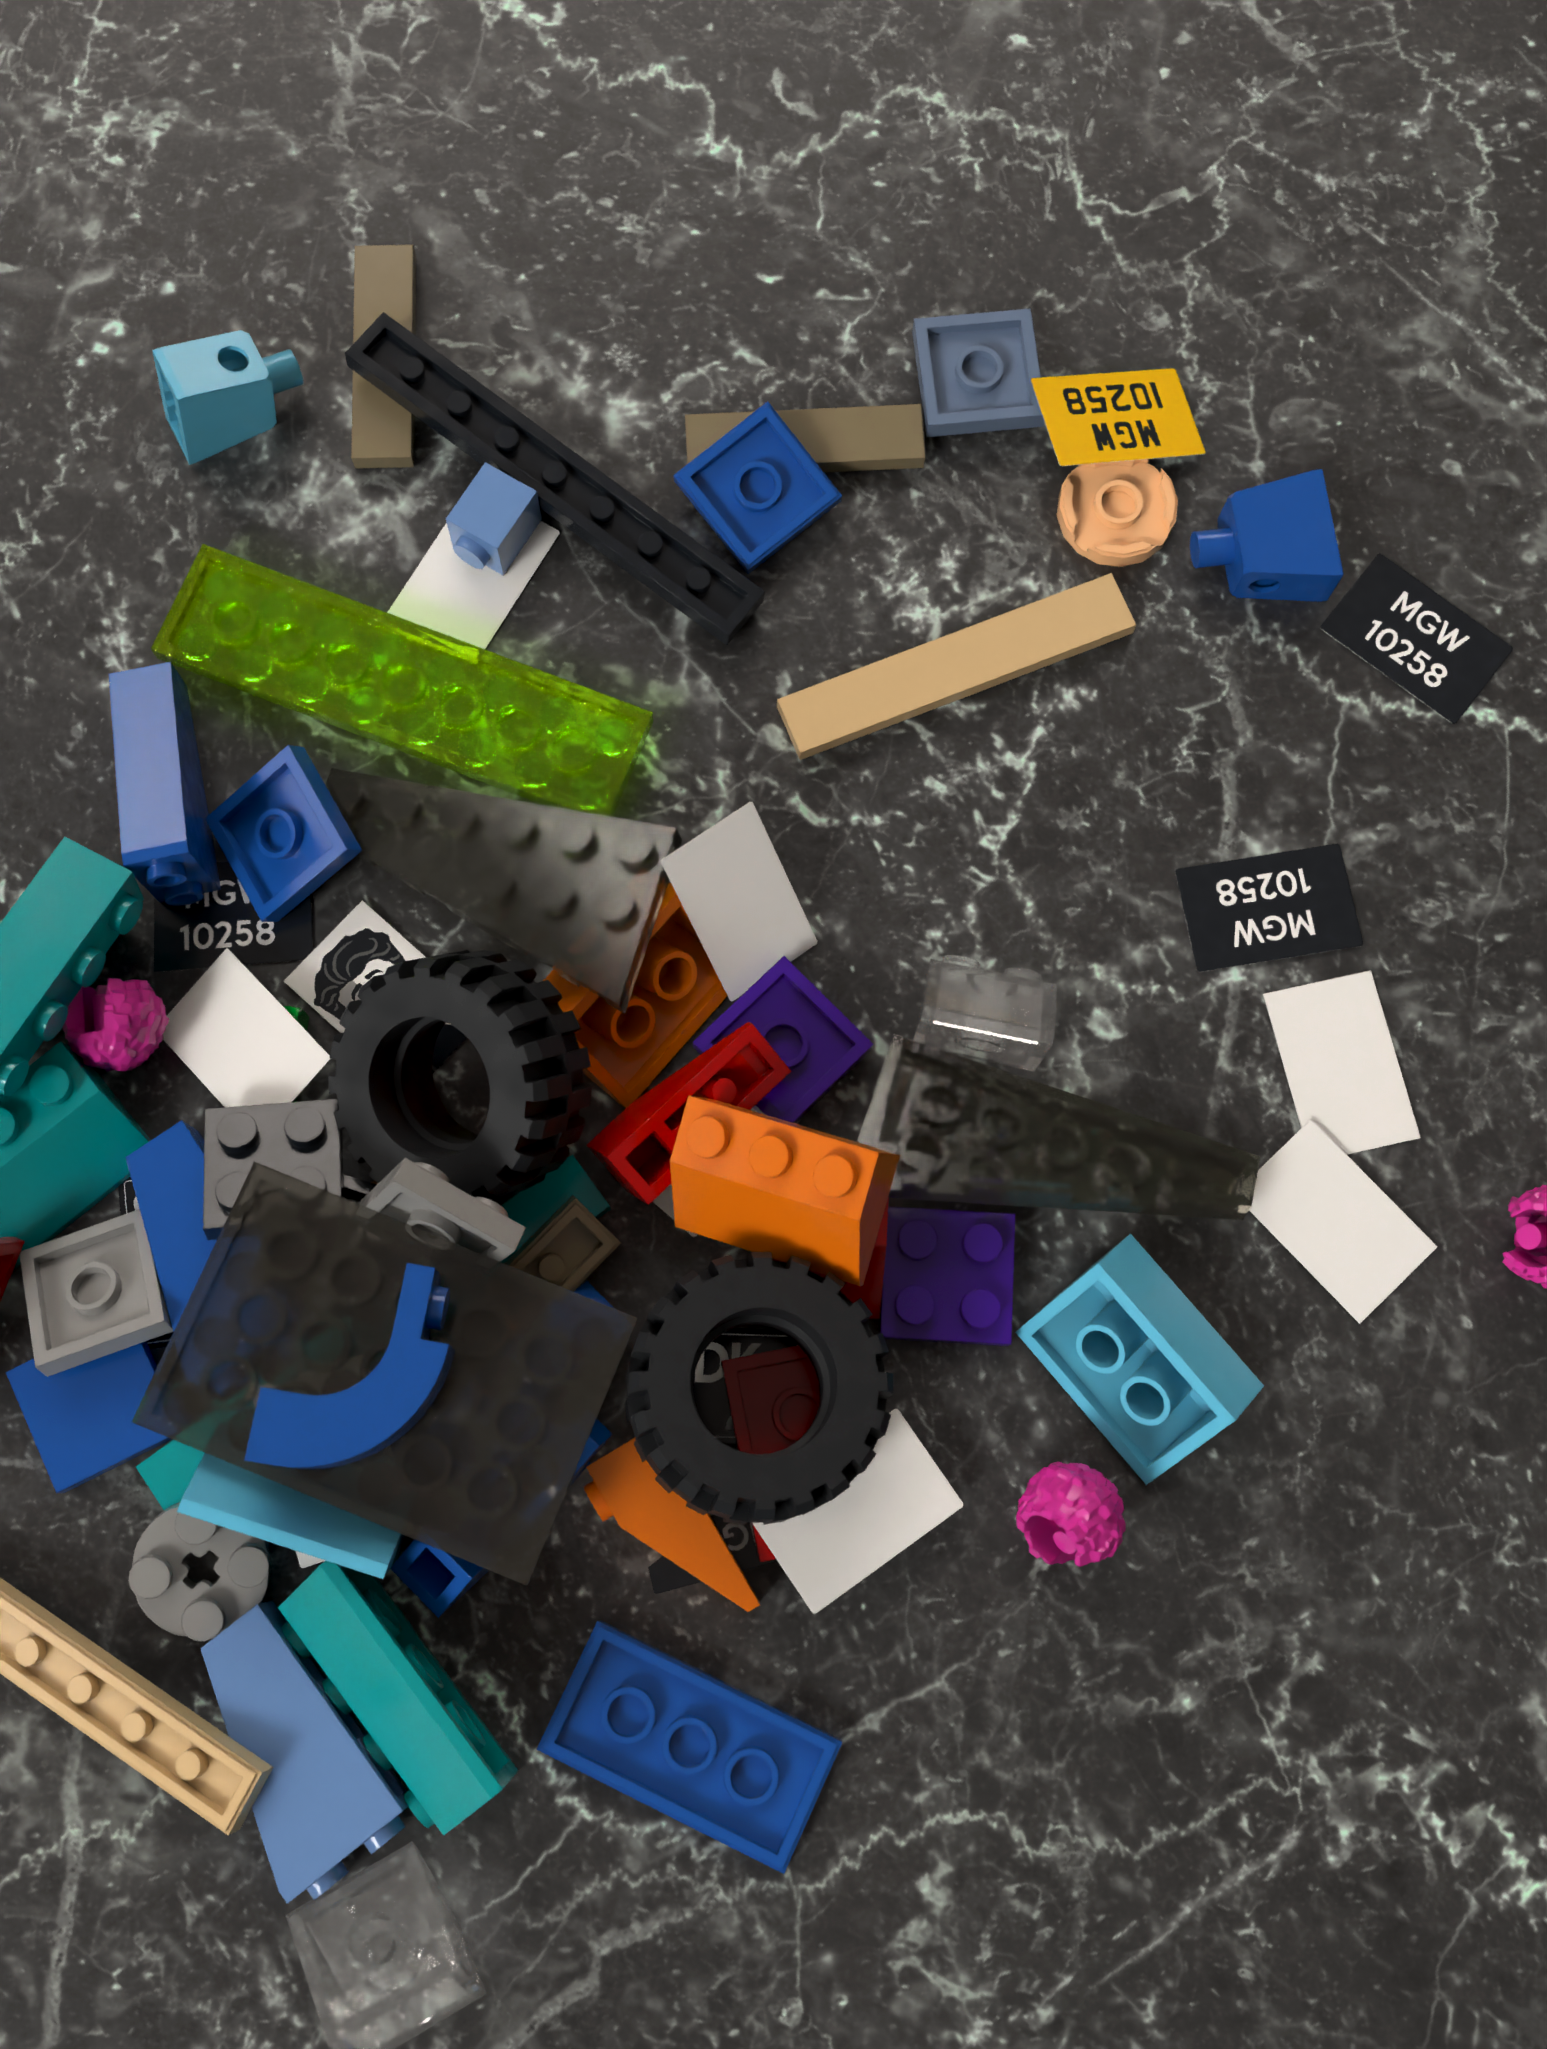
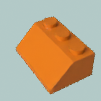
(667, 1006)
(779, 1187)

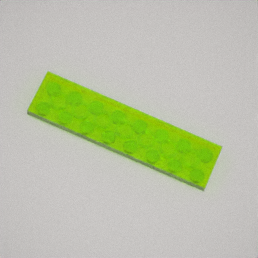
(402, 684)

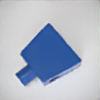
(1275, 541)

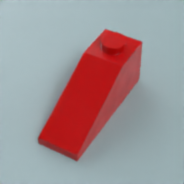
(643, 1136)

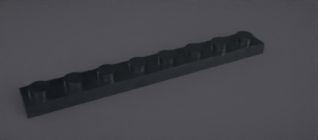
(565, 482)

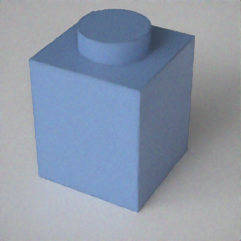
(493, 520)

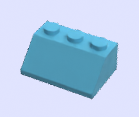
(1140, 1360)
(288, 1518)

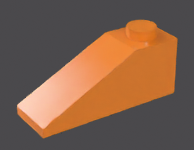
(661, 1520)

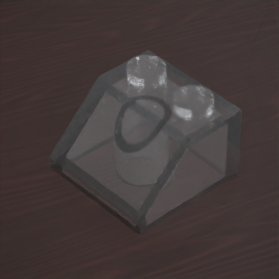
(986, 1012)
(384, 1955)

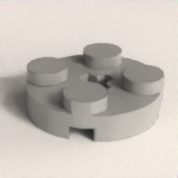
(202, 1607)

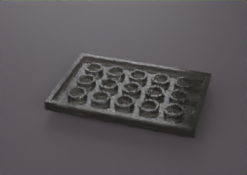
(308, 1304)

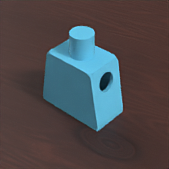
(221, 390)

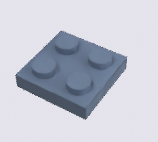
(977, 372)

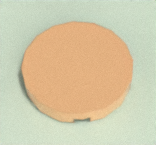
(1117, 511)

